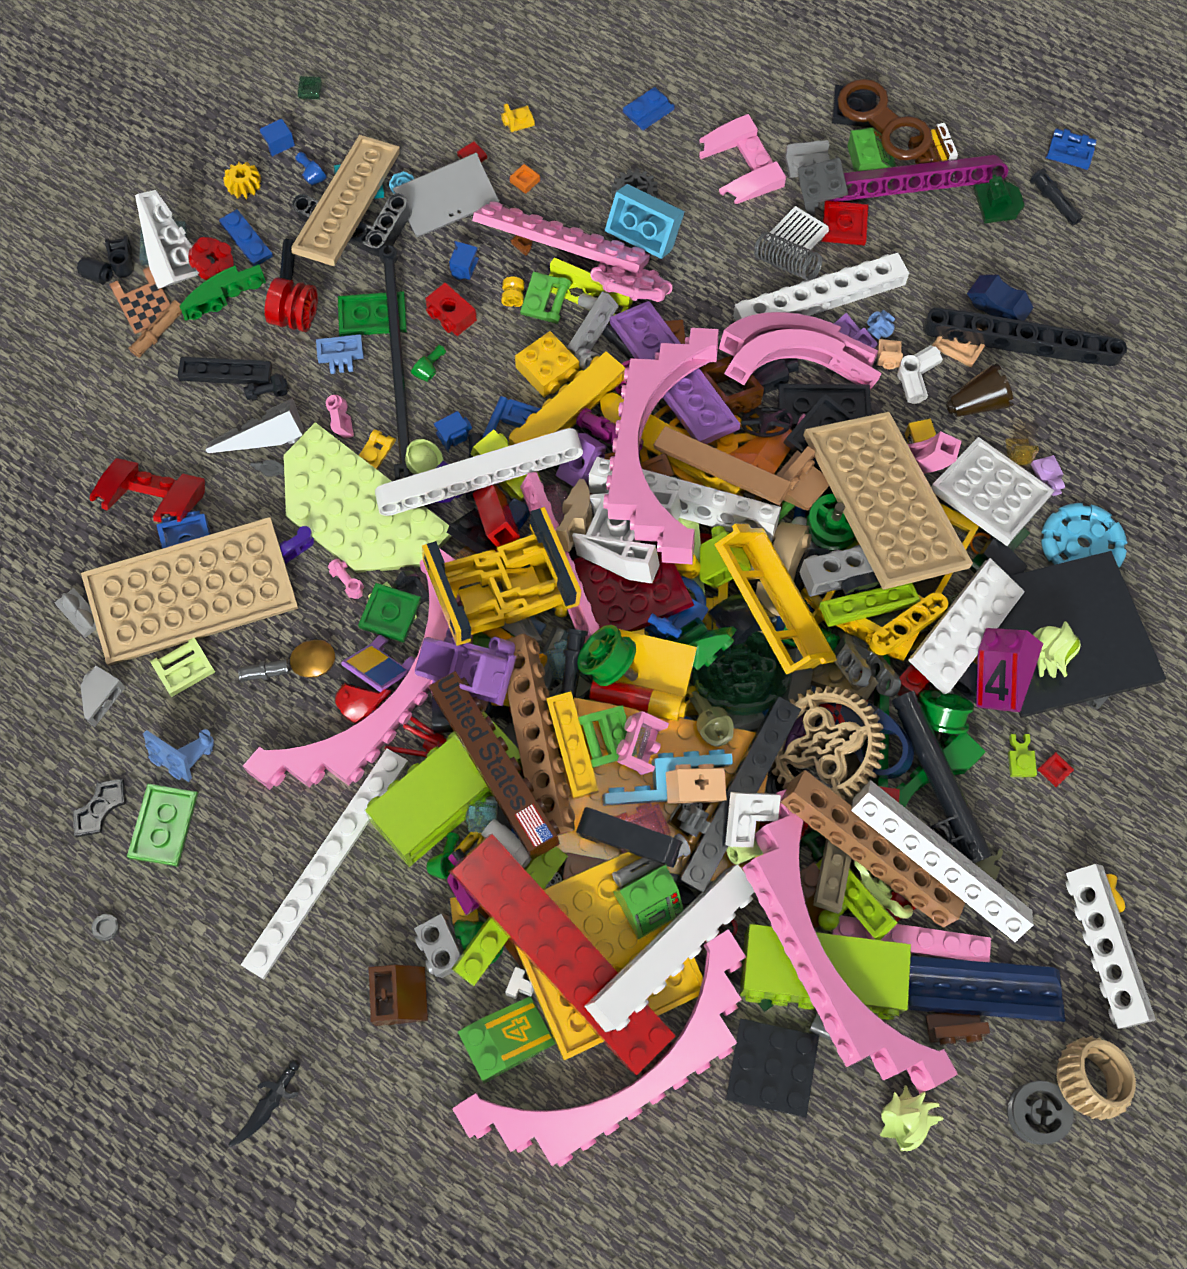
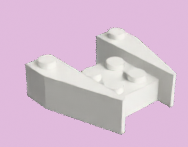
(614, 545)

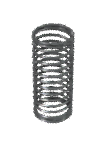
(805, 265)

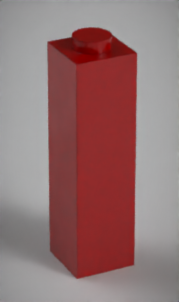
(496, 515)

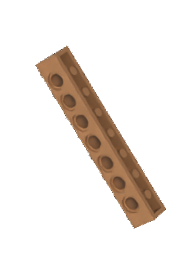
(528, 725)
(846, 830)

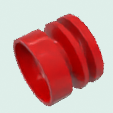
(291, 304)

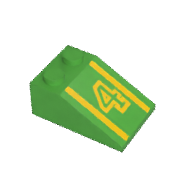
(506, 1039)

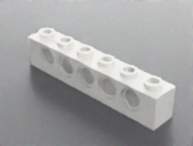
(1139, 1009)

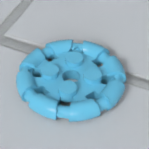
(1076, 528)

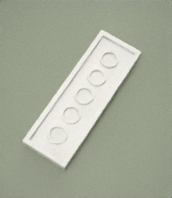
(958, 633)

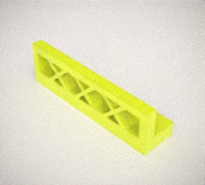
(583, 280)

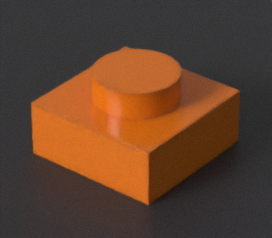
(524, 178)

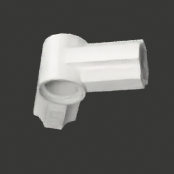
(919, 364)

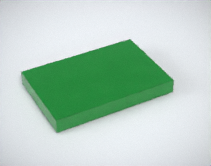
(367, 314)

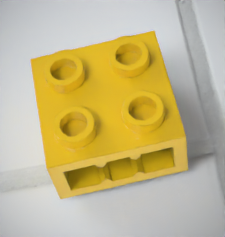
(547, 364)

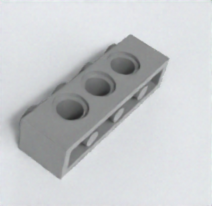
(820, 581)

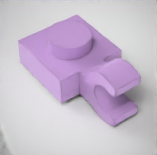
(1049, 472)

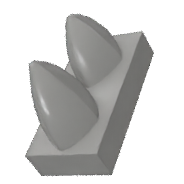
(77, 612)

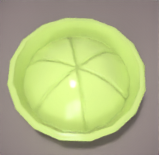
(422, 456)

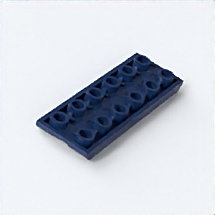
(985, 989)

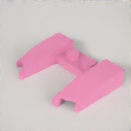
(765, 174)

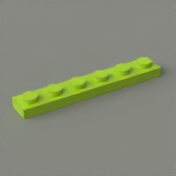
(490, 937)

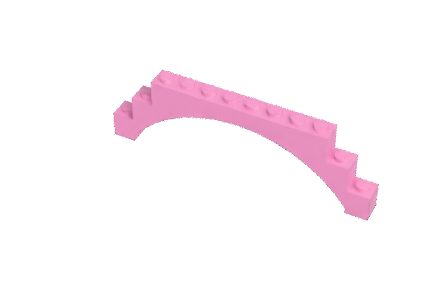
(628, 490)
(352, 750)
(846, 1019)
(568, 1129)

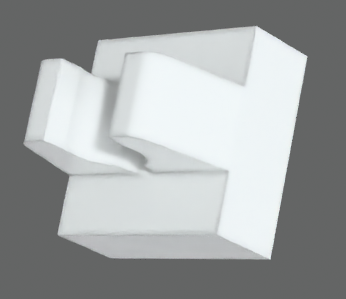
(518, 984)

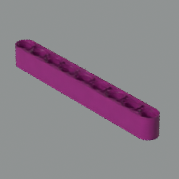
(922, 177)

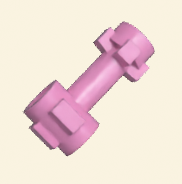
(354, 587)

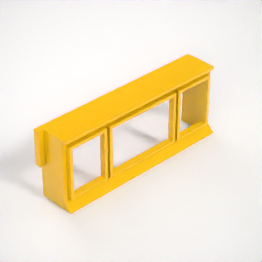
(783, 594)

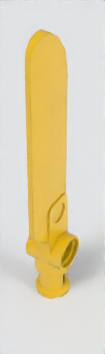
(610, 408)

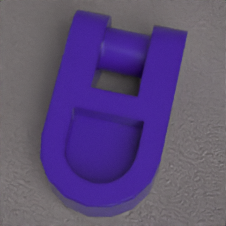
(297, 544)

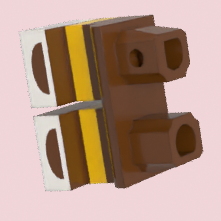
(941, 147)

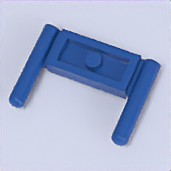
(511, 413)

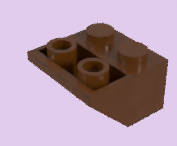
(397, 994)

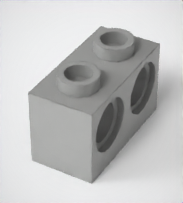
(445, 943)

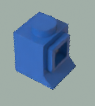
(463, 261)
(452, 430)

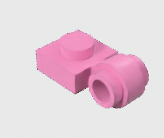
(340, 421)

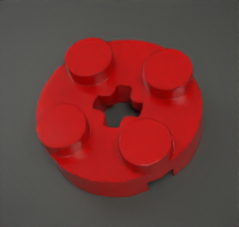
(210, 247)

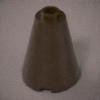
(981, 394)

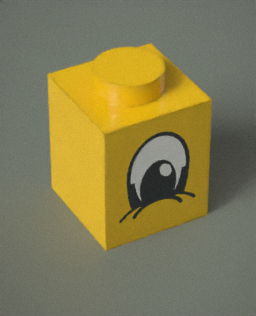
(919, 431)

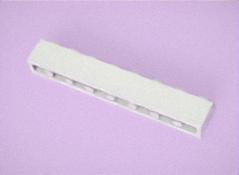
(669, 950)

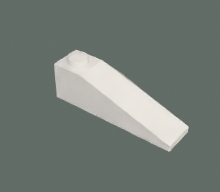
(164, 241)

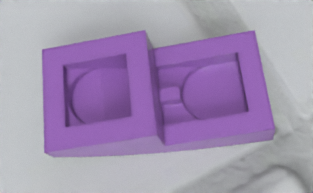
(850, 329)

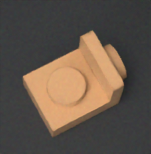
(889, 353)

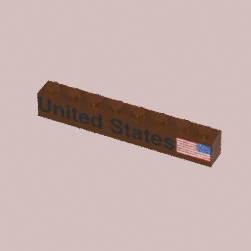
(495, 766)

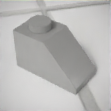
(98, 694)

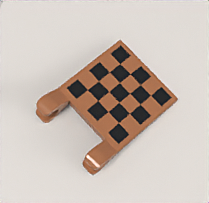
(142, 304)

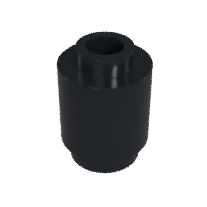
(95, 270)

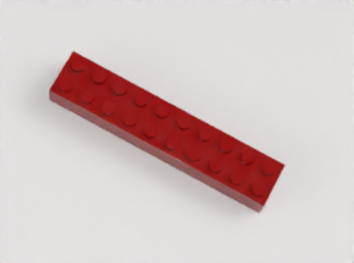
(555, 947)

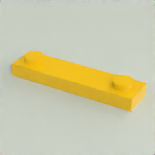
(572, 745)

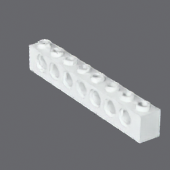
(875, 278)
(700, 502)
(942, 861)

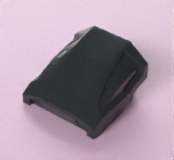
(736, 613)

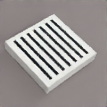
(800, 229)

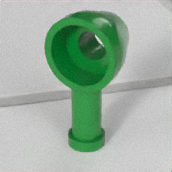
(424, 366)
(440, 864)

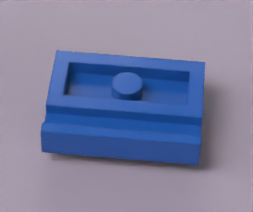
(648, 108)

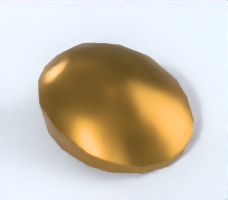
(312, 658)

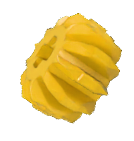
(242, 179)

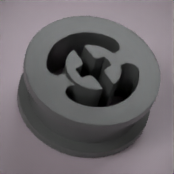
(1060, 1113)

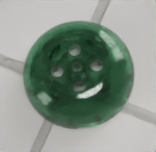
(745, 696)

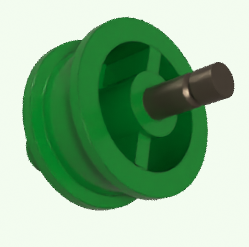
(829, 525)

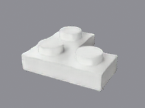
(745, 811)

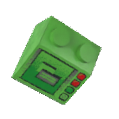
(867, 151)
(650, 901)

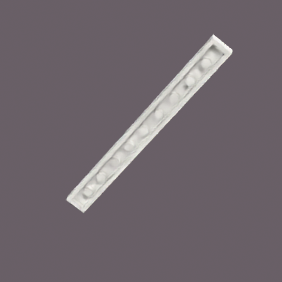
(322, 867)

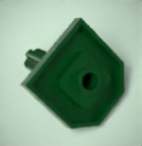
(998, 200)

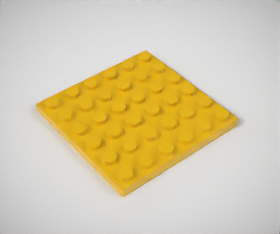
(596, 912)

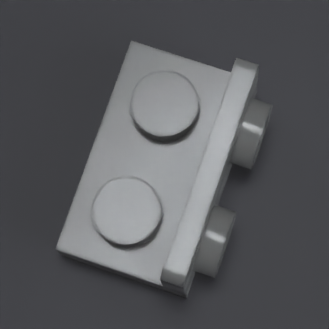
(805, 154)

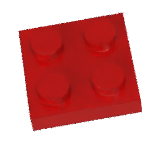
(845, 222)

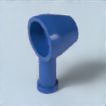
(313, 173)

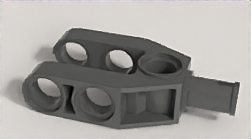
(856, 656)

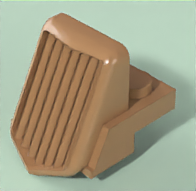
(806, 481)

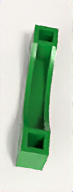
(961, 755)

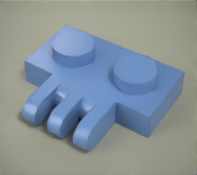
(339, 351)

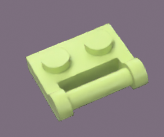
(186, 671)

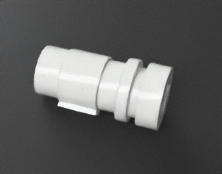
(509, 841)

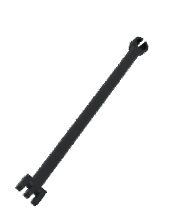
(396, 357)

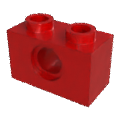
(445, 300)

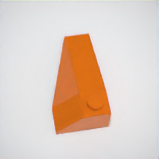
(764, 452)

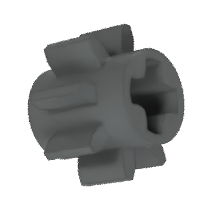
(694, 821)

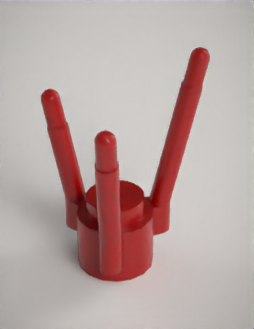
(431, 740)

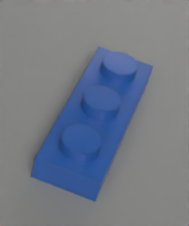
(245, 238)

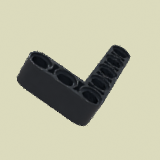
(370, 234)

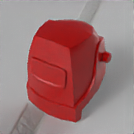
(358, 702)

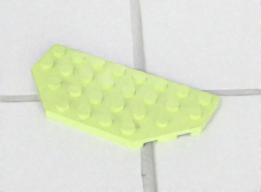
(336, 498)

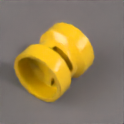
(512, 292)

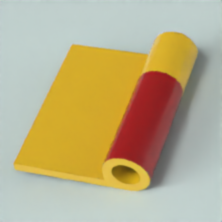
(661, 682)

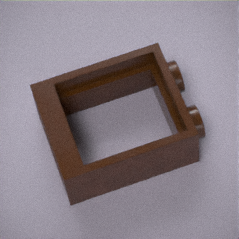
(738, 402)

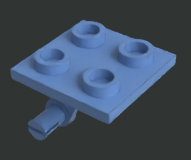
(178, 760)

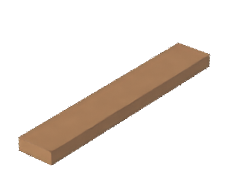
(722, 465)

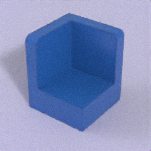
(277, 137)

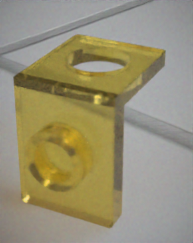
(1021, 454)

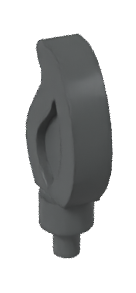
(269, 468)

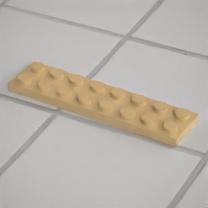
(345, 200)

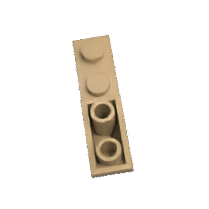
(577, 515)

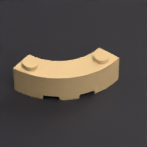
(790, 543)

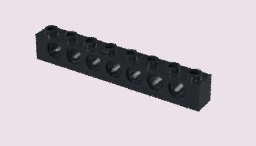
(747, 779)

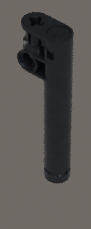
(960, 822)

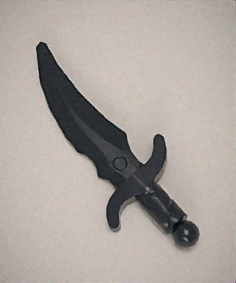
(268, 1103)

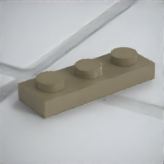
(832, 676)

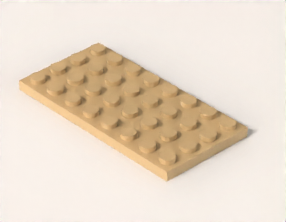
(887, 500)
(189, 591)

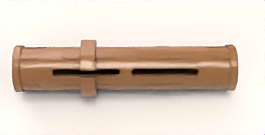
(151, 334)

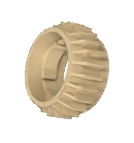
(1077, 1088)

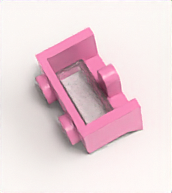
(640, 741)

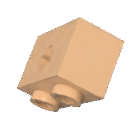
(682, 786)

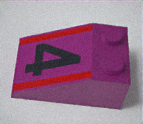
(1005, 668)

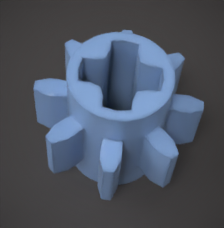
(881, 324)

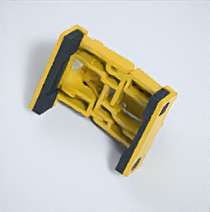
(525, 589)

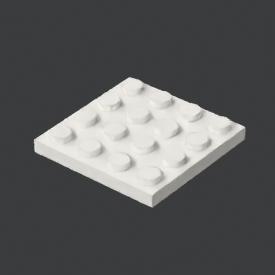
(992, 491)

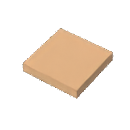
(962, 352)

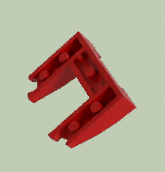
(123, 475)

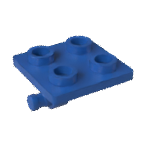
(672, 624)

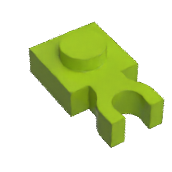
(1021, 761)

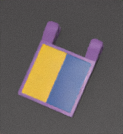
(377, 667)

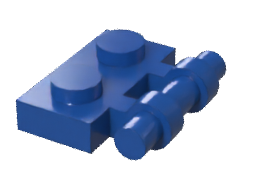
(1071, 148)

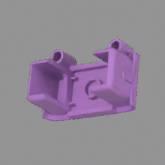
(484, 668)

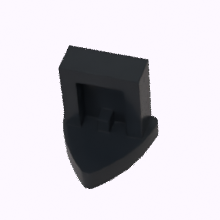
(410, 582)

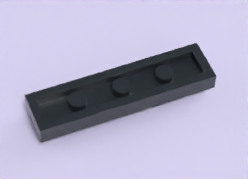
(224, 370)

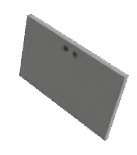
(446, 191)

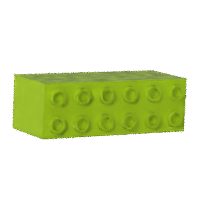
(431, 798)
(870, 968)

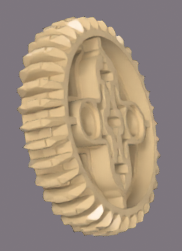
(838, 744)

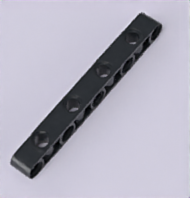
(1010, 333)

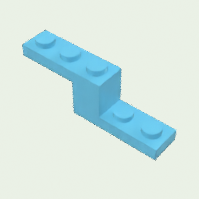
(663, 764)

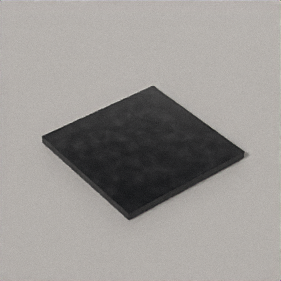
(1100, 611)

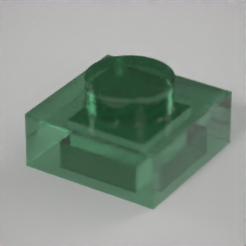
(309, 87)

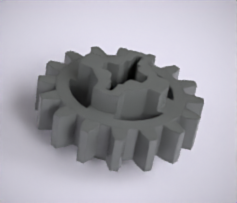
(637, 180)

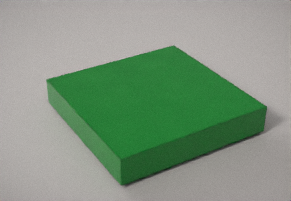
(389, 612)

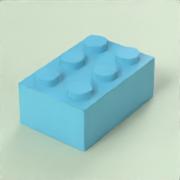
(644, 221)

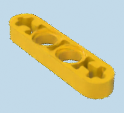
(912, 627)

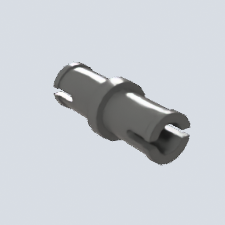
(264, 670)

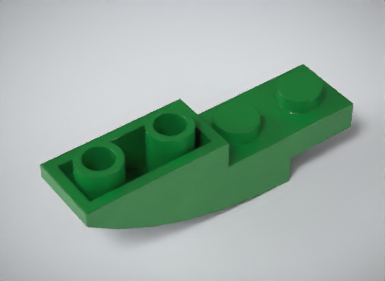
(212, 293)
(710, 643)

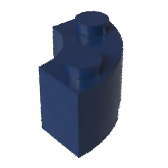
(999, 299)

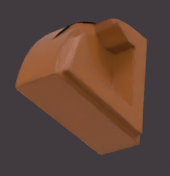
(522, 244)

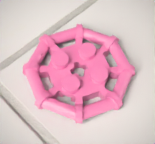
(636, 286)

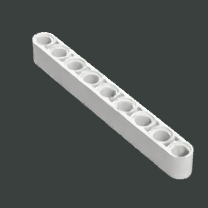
(478, 472)

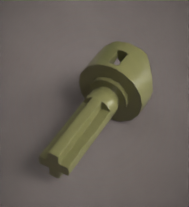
(712, 721)

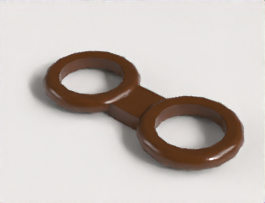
(884, 119)

